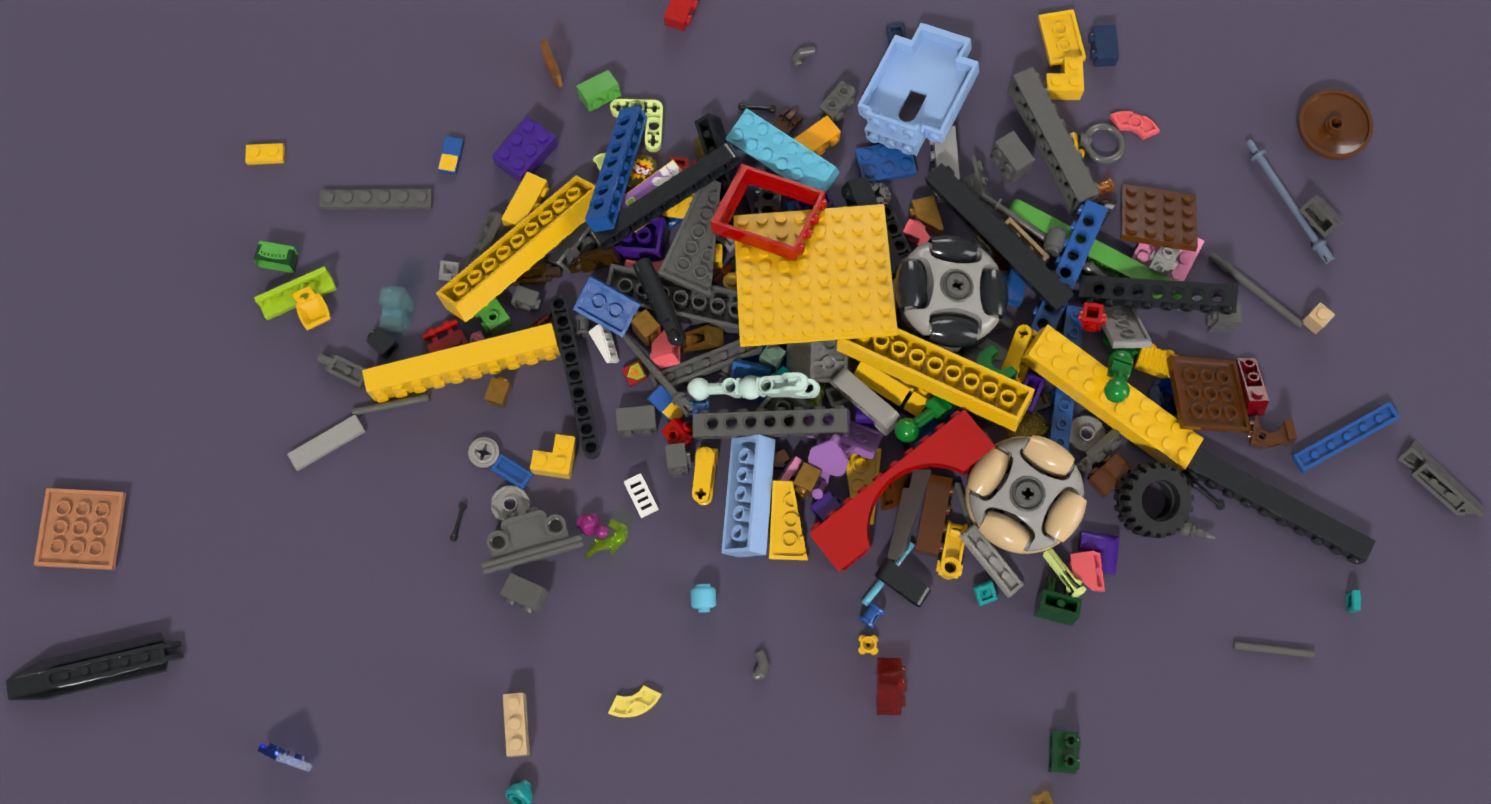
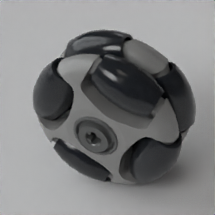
(949, 293)

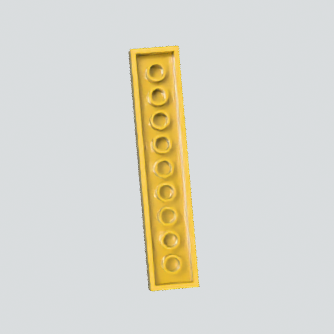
(517, 250)
(461, 363)
(944, 375)
(1135, 418)

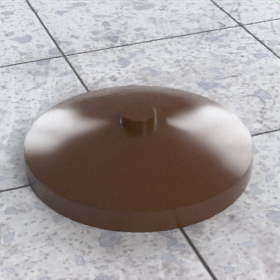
(1335, 124)

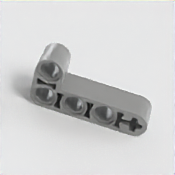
(866, 400)

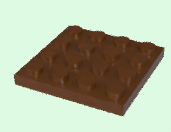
(1158, 217)
(1208, 394)

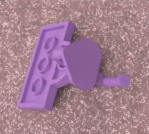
(833, 451)

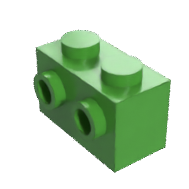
(598, 90)
(493, 317)

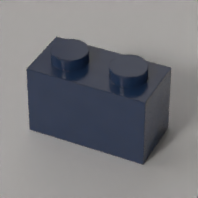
(1104, 45)

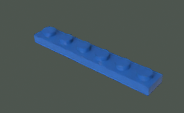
(1345, 437)

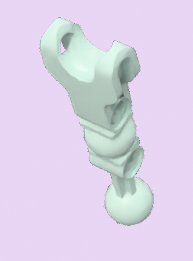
(752, 387)

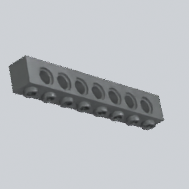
(840, 425)

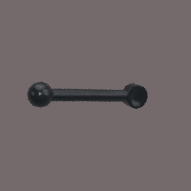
(772, 108)
(462, 505)
(1219, 505)

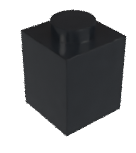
(382, 342)

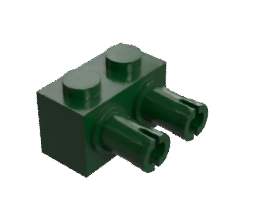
(1057, 606)
(1063, 752)

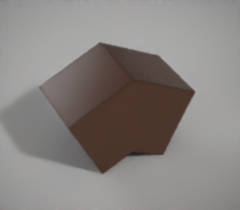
(780, 459)

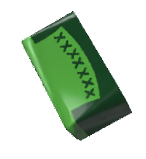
(276, 256)

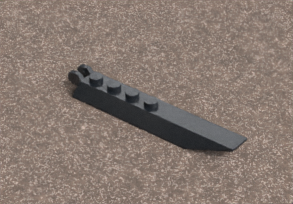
(93, 668)

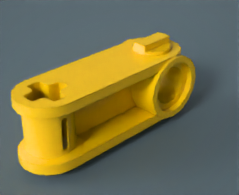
(1017, 349)
(704, 475)
(952, 551)

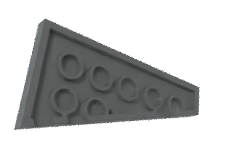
(693, 248)

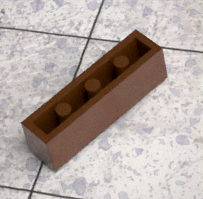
(933, 515)

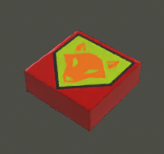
(634, 373)

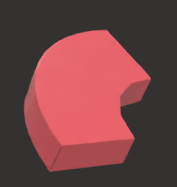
(1134, 122)

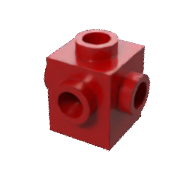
(1092, 316)
(678, 432)

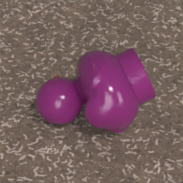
(591, 525)

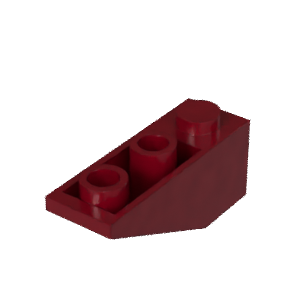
(1252, 386)

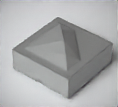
(448, 270)

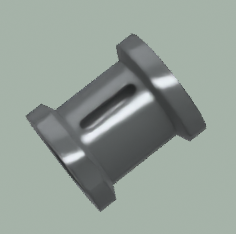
(583, 326)

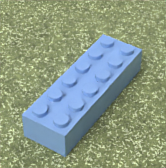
(748, 496)

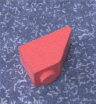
(664, 353)
(1088, 569)

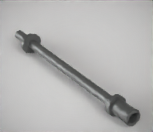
(1088, 267)
(678, 398)

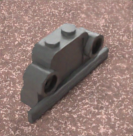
(528, 539)

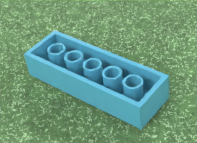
(780, 152)

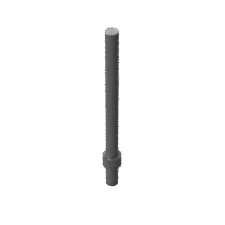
(1226, 266)

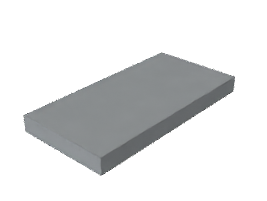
(1125, 328)

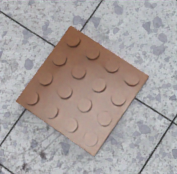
(80, 529)

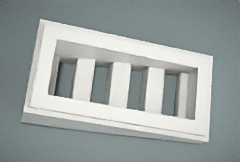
(604, 341)
(639, 478)

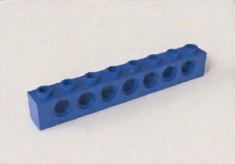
(616, 169)
(1096, 214)
(1062, 404)

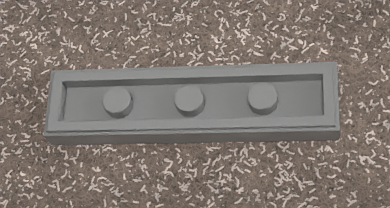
(326, 442)
(991, 560)

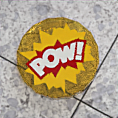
(642, 168)

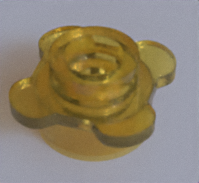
(1045, 796)

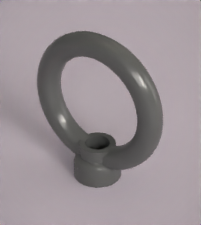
(1085, 140)

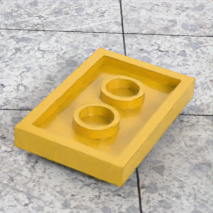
(1061, 36)

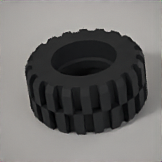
(1176, 506)

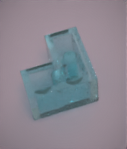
(396, 307)

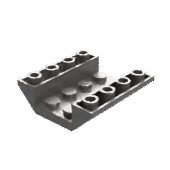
(818, 360)

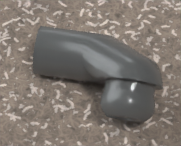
(800, 54)
(762, 668)

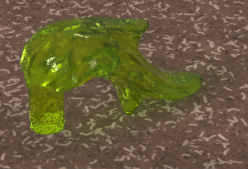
(611, 543)

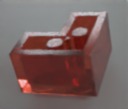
(890, 686)

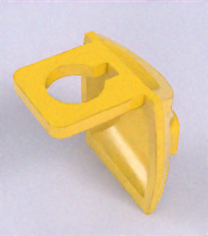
(312, 309)

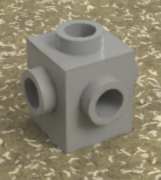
(1164, 260)

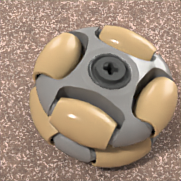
(1062, 484)

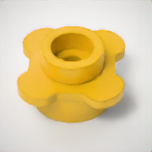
(868, 639)

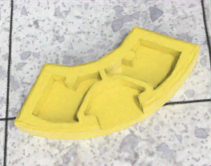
(636, 704)

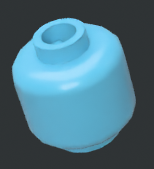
(703, 597)

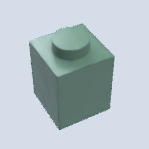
(772, 357)

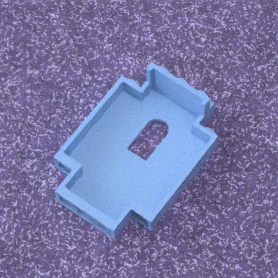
(930, 65)

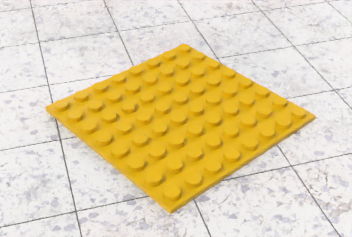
(831, 290)

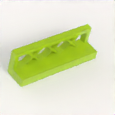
(281, 299)

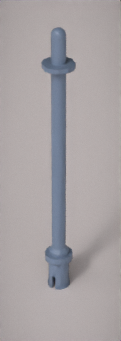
(1318, 244)

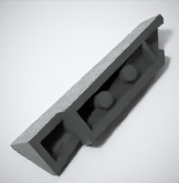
(571, 247)
(1439, 481)
(906, 513)

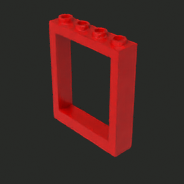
(749, 175)

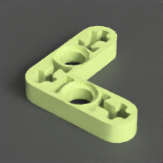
(651, 117)

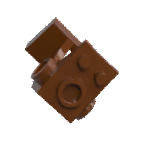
(1284, 436)

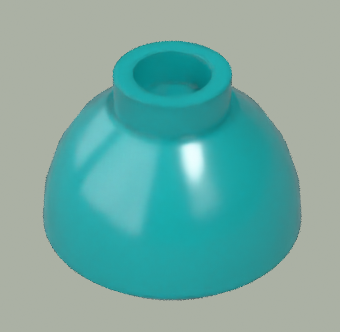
(520, 793)

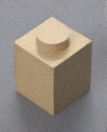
(1318, 318)

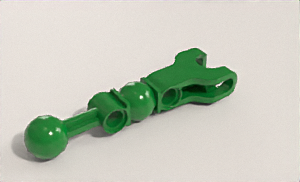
(1119, 370)
(938, 408)

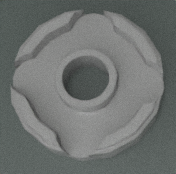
(1085, 423)
(509, 493)

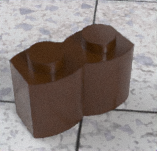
(1108, 476)

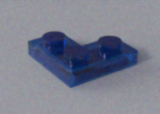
(282, 755)

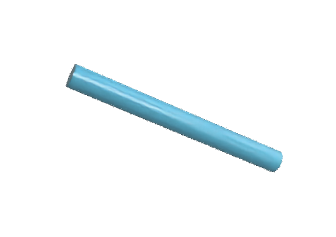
(879, 584)

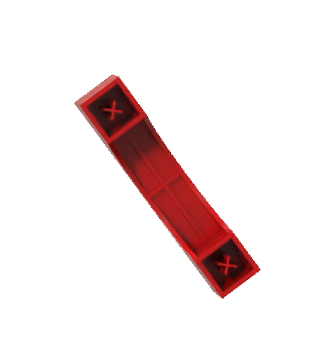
(953, 446)

